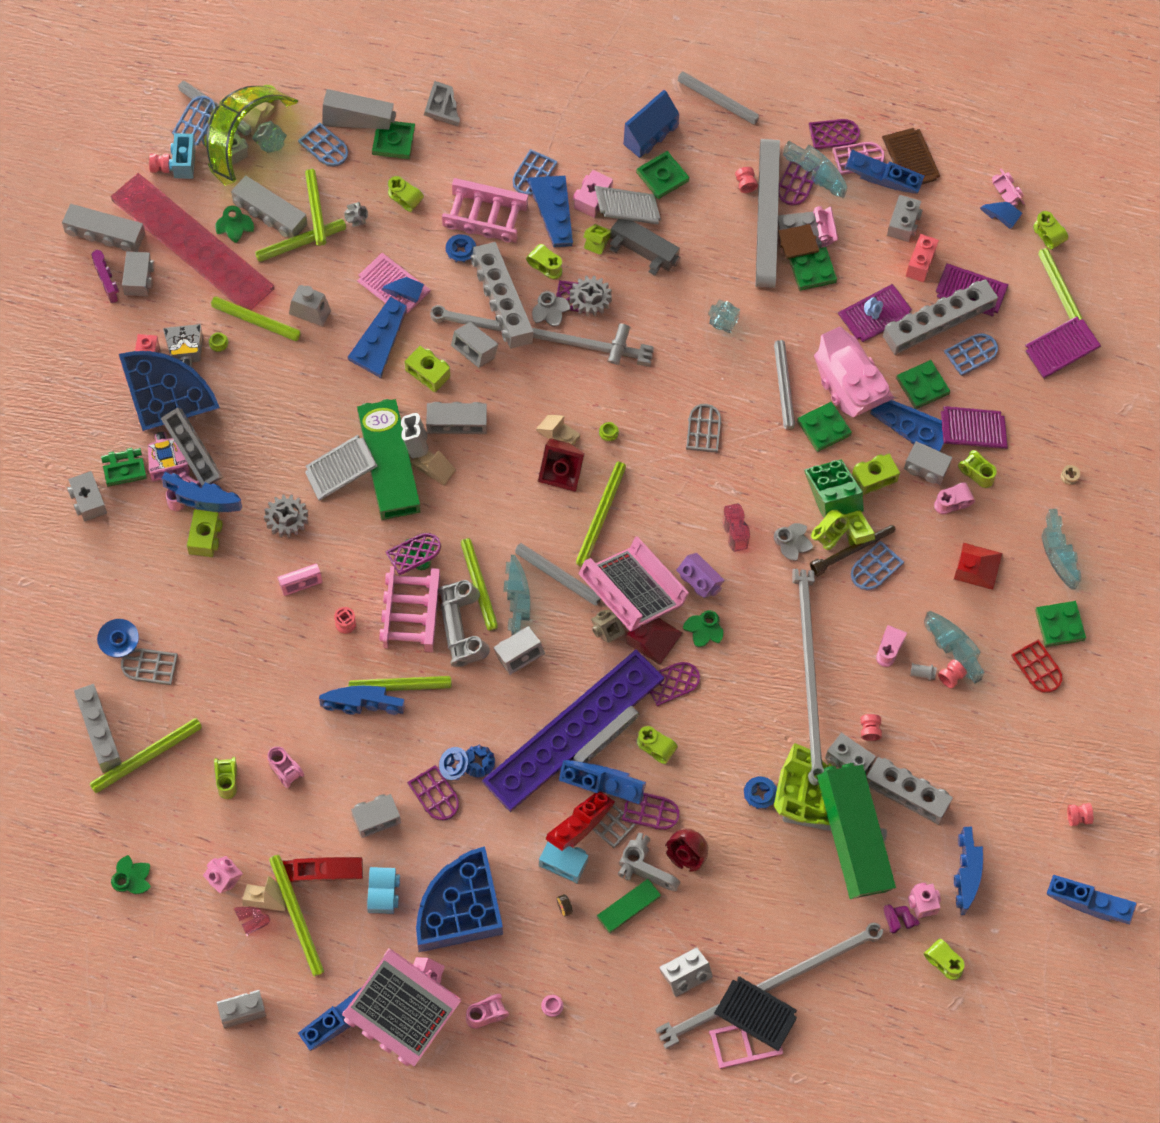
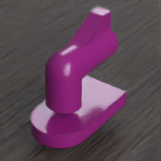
(891, 916)

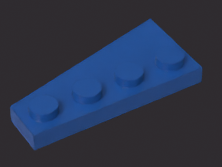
(553, 206)
(376, 343)
(911, 423)

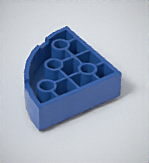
(162, 385)
(459, 904)

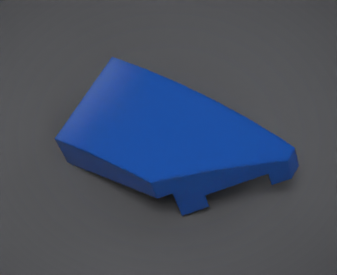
(1003, 211)
(404, 287)

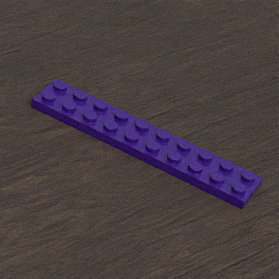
(572, 730)

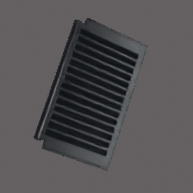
(757, 1013)

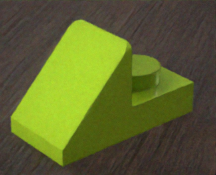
(596, 238)
(859, 529)

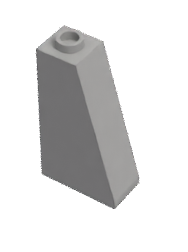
(356, 111)

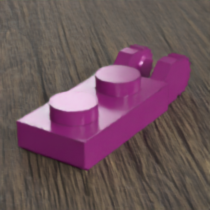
(105, 274)

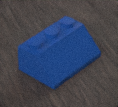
(651, 124)

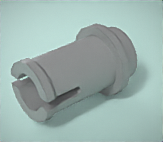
(923, 671)

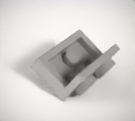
(686, 971)

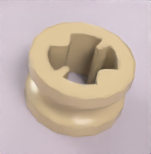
(1074, 471)

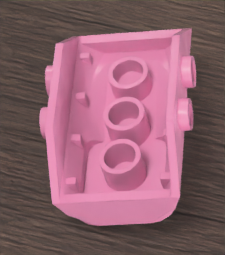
(850, 374)

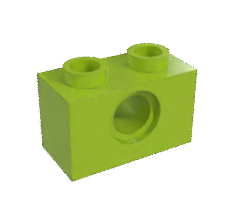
(431, 378)
(869, 482)
(204, 522)

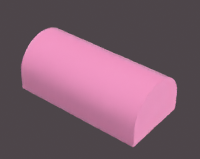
(300, 579)

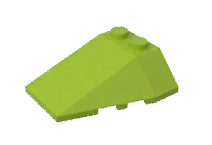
(795, 794)

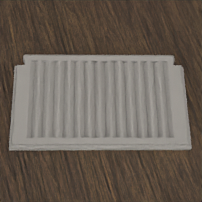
(628, 205)
(340, 467)

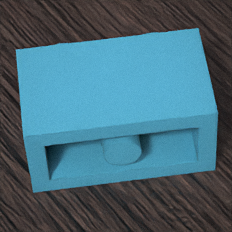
(566, 863)

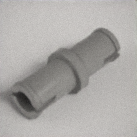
(619, 344)

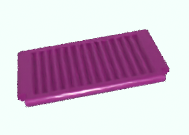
(956, 278)
(866, 327)
(1061, 346)
(974, 427)

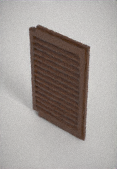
(911, 152)

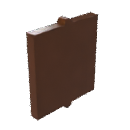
(798, 241)

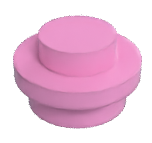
(552, 1005)

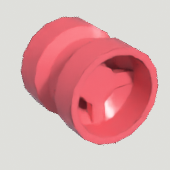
(159, 163)
(746, 178)
(346, 624)
(952, 674)
(871, 727)
(1080, 814)

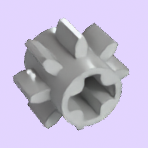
(356, 214)

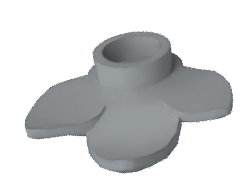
(550, 311)
(795, 542)

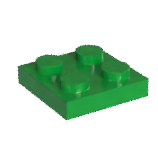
(395, 141)
(662, 175)
(813, 270)
(923, 384)
(824, 426)
(1060, 623)

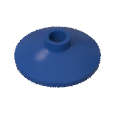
(115, 630)

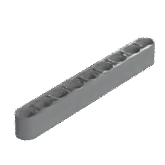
(767, 213)

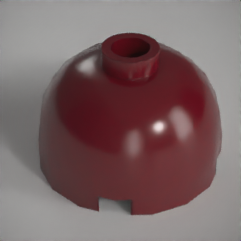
(687, 849)

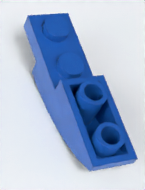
(883, 174)
(207, 498)
(353, 698)
(603, 779)
(969, 877)
(1089, 901)
(326, 1025)

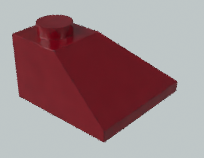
(561, 465)
(654, 639)

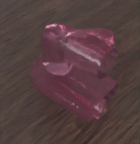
(260, 920)

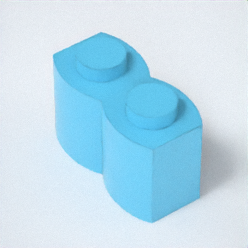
(382, 890)

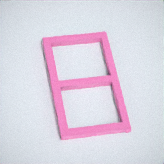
(750, 1058)

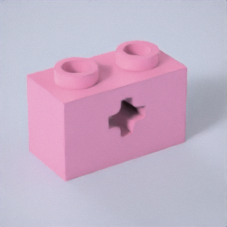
(586, 197)

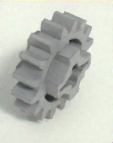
(590, 295)
(288, 518)

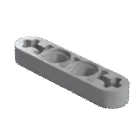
(607, 735)

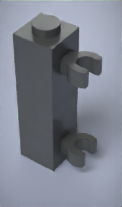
(646, 244)

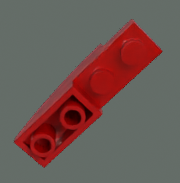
(581, 822)
(324, 869)

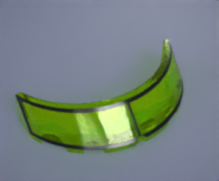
(225, 121)

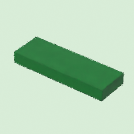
(628, 906)

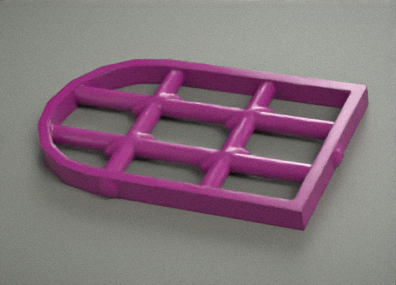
(788, 188)
(427, 792)
(658, 818)

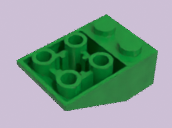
(834, 488)

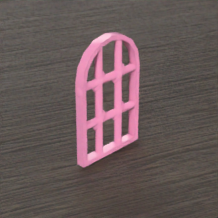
(865, 151)

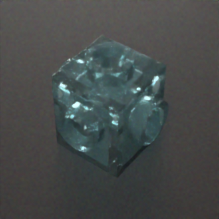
(269, 137)
(724, 315)

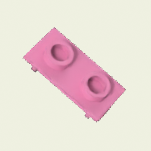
(1003, 183)
(826, 225)

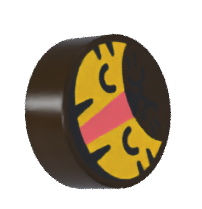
(564, 905)

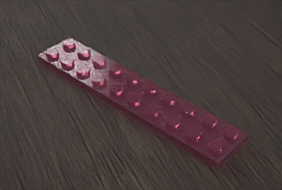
(192, 242)

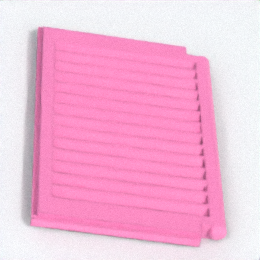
(382, 272)

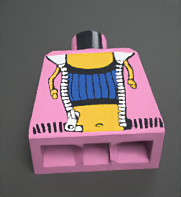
(165, 457)

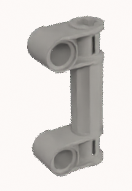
(461, 649)

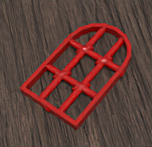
(1038, 659)

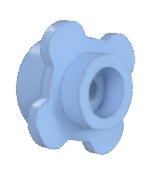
(873, 308)

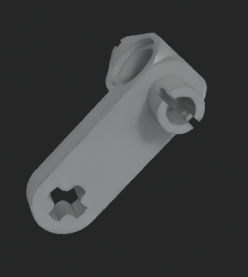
(639, 848)

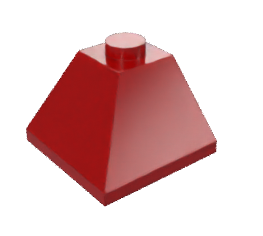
(978, 566)

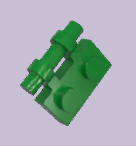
(124, 471)

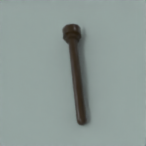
(820, 565)

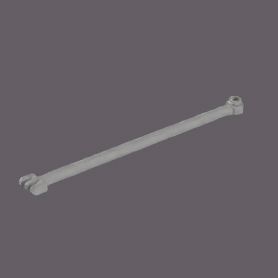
(643, 354)
(810, 676)
(787, 975)

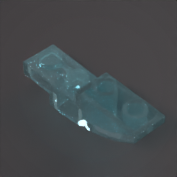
(822, 169)
(1059, 554)
(517, 593)
(952, 638)

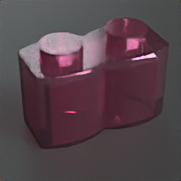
(736, 527)

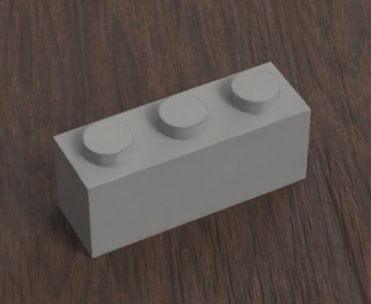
(456, 418)

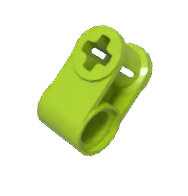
(404, 193)
(1050, 231)
(545, 262)
(975, 466)
(831, 530)
(657, 744)
(226, 774)
(943, 957)

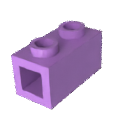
(700, 575)

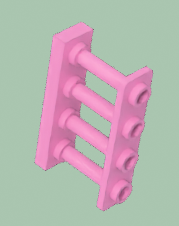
(488, 194)
(429, 600)

